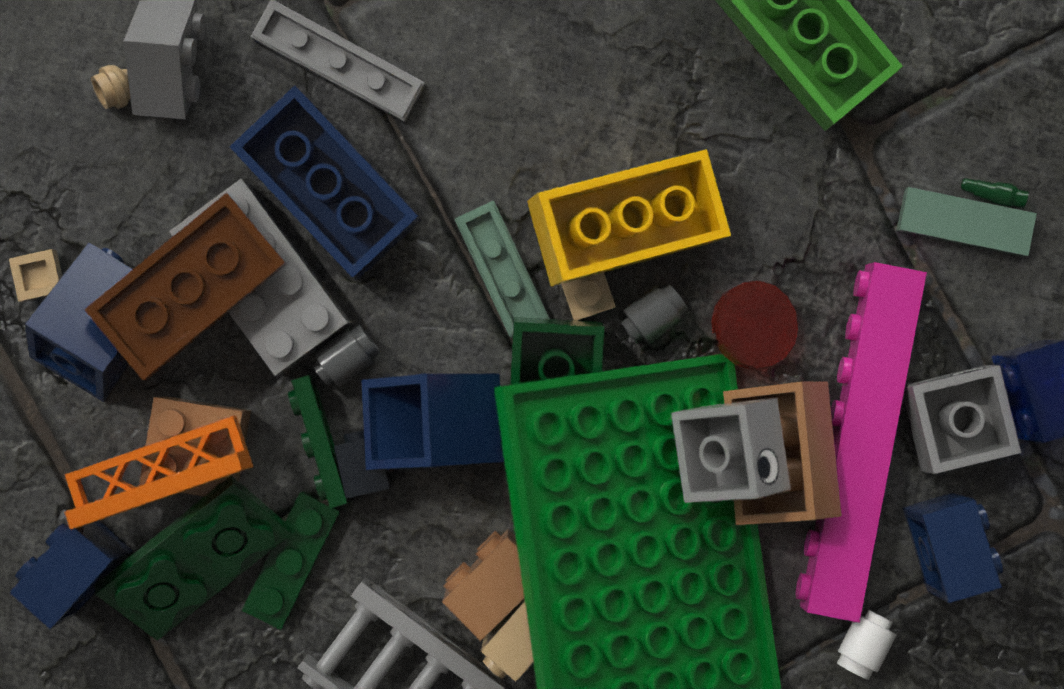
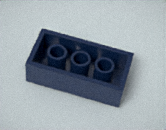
(325, 183)

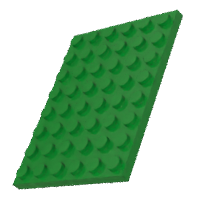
(611, 559)

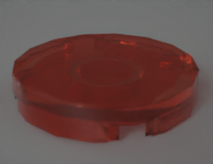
(754, 324)

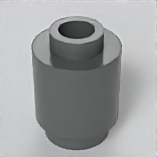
(653, 313)
(345, 356)

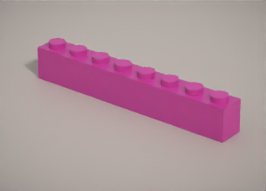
(863, 438)

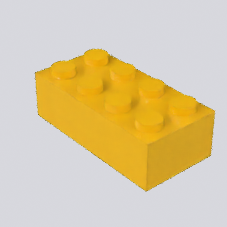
(628, 217)

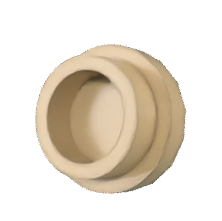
(112, 86)

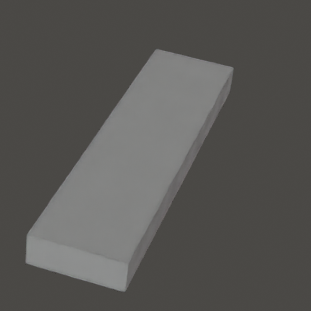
(338, 60)

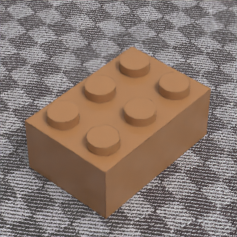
(808, 451)

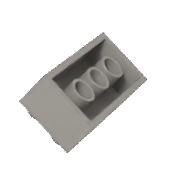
(292, 309)

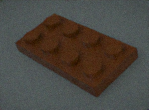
(185, 286)

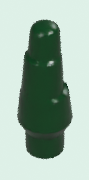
(999, 192)

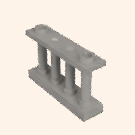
(406, 631)

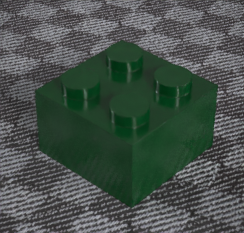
(555, 349)

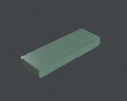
(966, 222)
(500, 265)

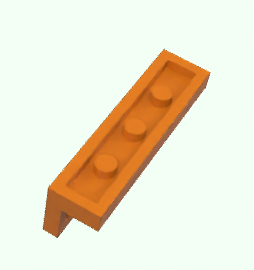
(156, 489)

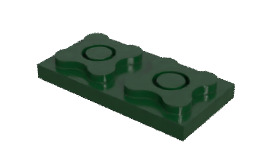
(193, 558)

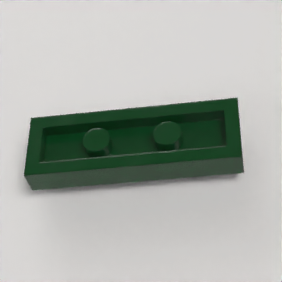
(318, 439)
(291, 561)

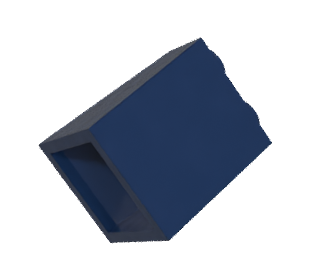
(431, 420)

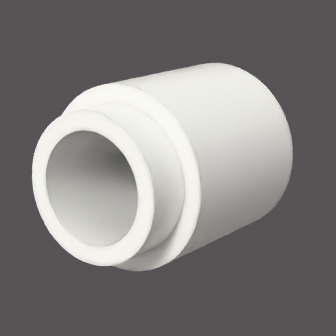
(866, 645)

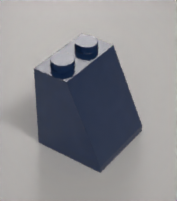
(66, 336)

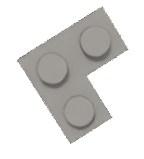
(161, 57)

